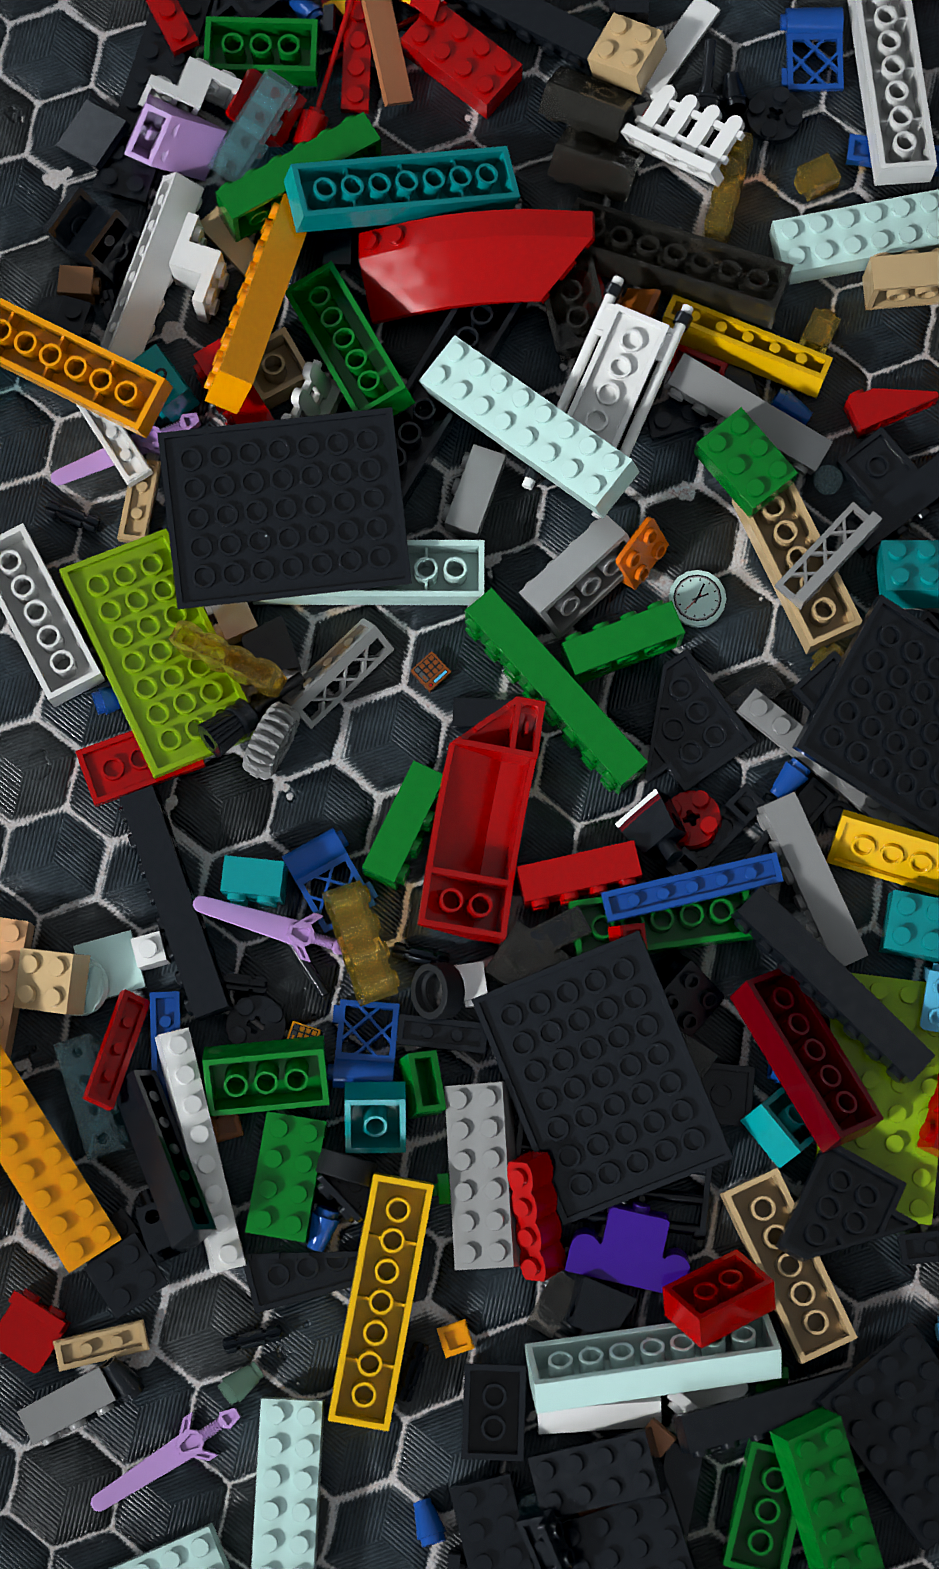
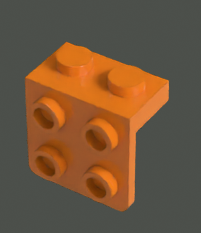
(641, 553)

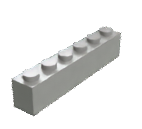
(721, 397)
(810, 878)

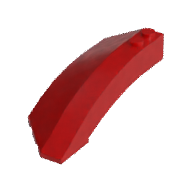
(470, 259)
(481, 824)

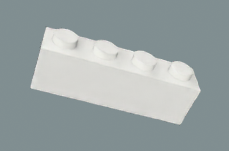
(608, 1416)

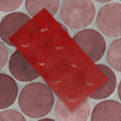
(462, 60)
(253, 407)
(578, 875)

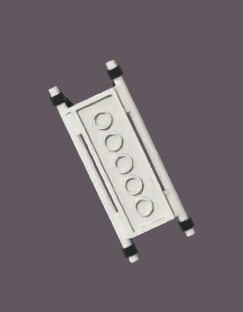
(623, 362)

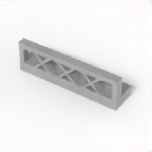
(837, 559)
(335, 663)

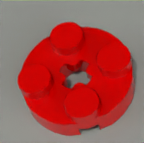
(706, 826)

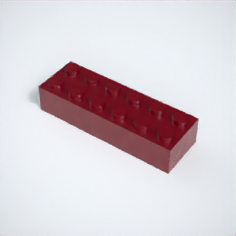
(806, 1059)

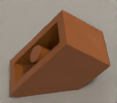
(642, 301)

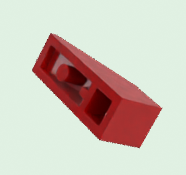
(883, 407)

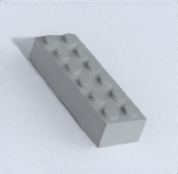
(479, 1151)

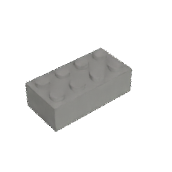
(577, 577)

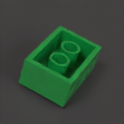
(745, 462)

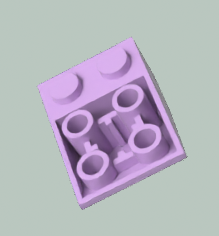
(174, 139)

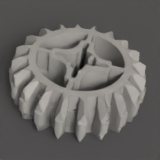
(271, 740)

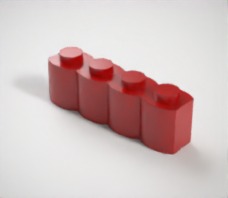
(536, 1216)

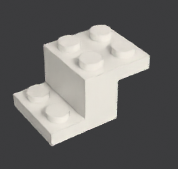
(196, 83)
(199, 268)

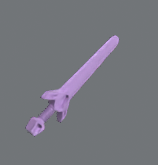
(100, 459)
(285, 929)
(176, 1452)

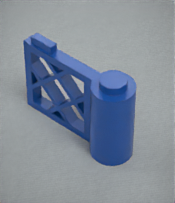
(810, 26)
(318, 857)
(358, 1066)

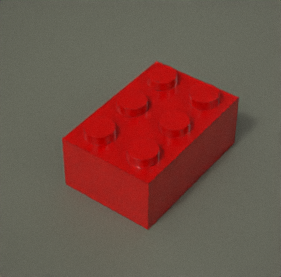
(719, 1298)

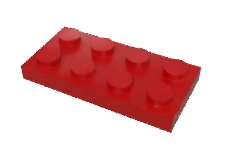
(119, 768)

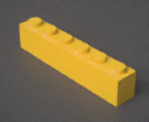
(751, 348)

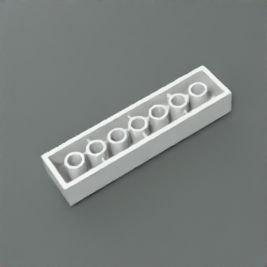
(892, 91)

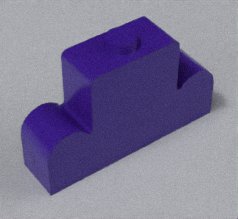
(629, 1249)

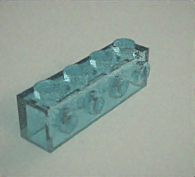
(253, 126)
(97, 1126)

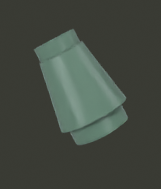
(240, 1383)

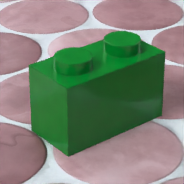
(422, 1084)

